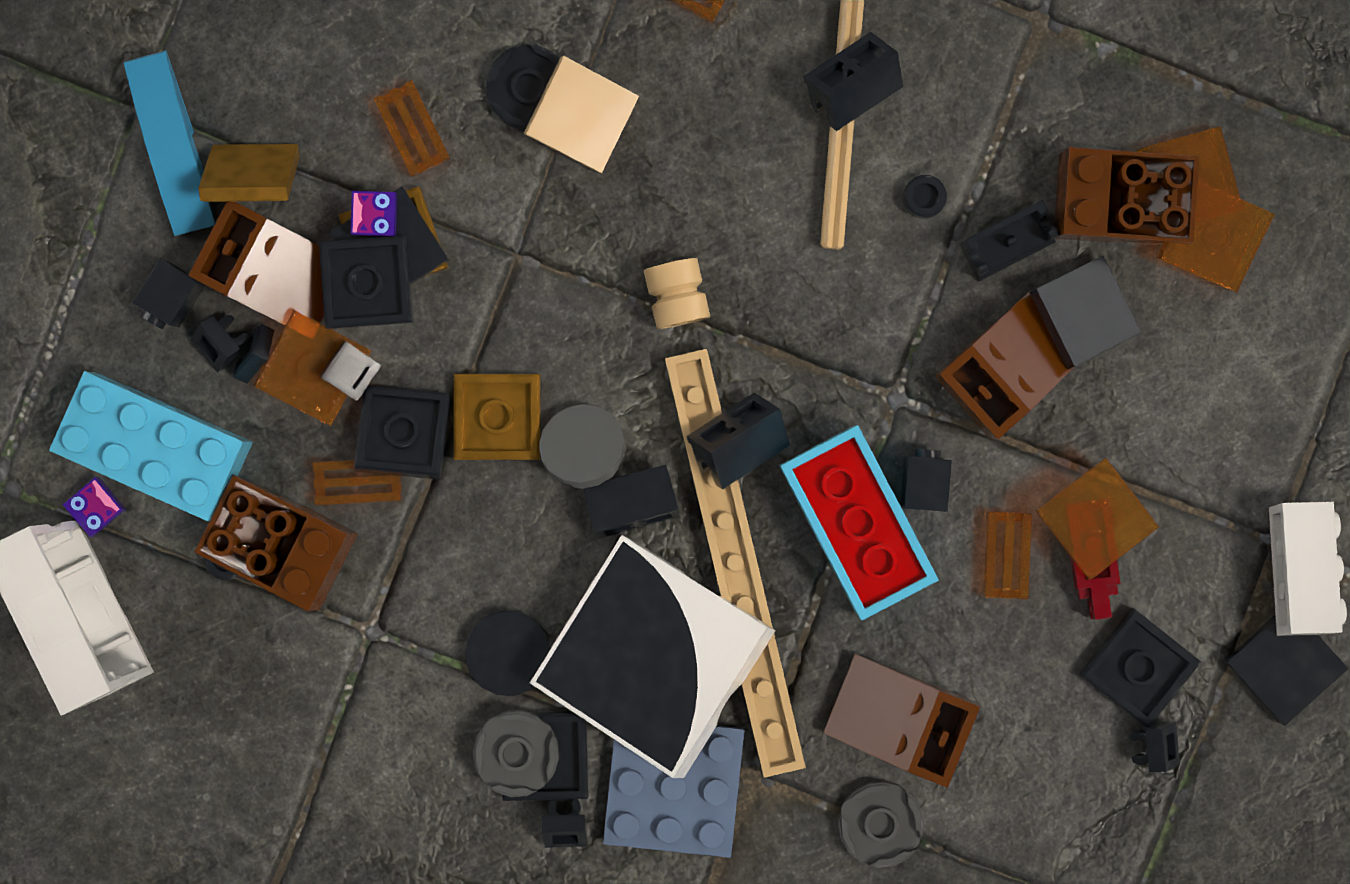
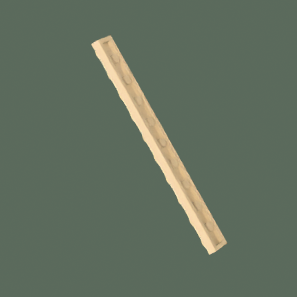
(736, 569)

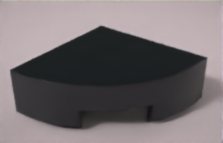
(258, 354)

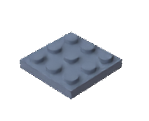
(676, 813)

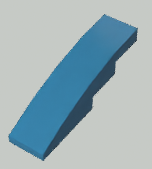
(169, 141)

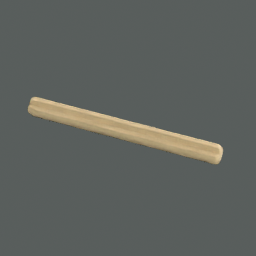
(840, 142)

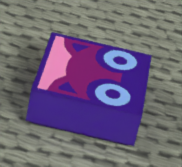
(373, 213)
(94, 506)

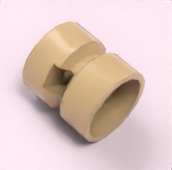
(677, 293)

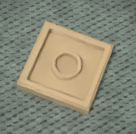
(581, 114)

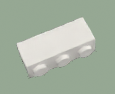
(1306, 568)

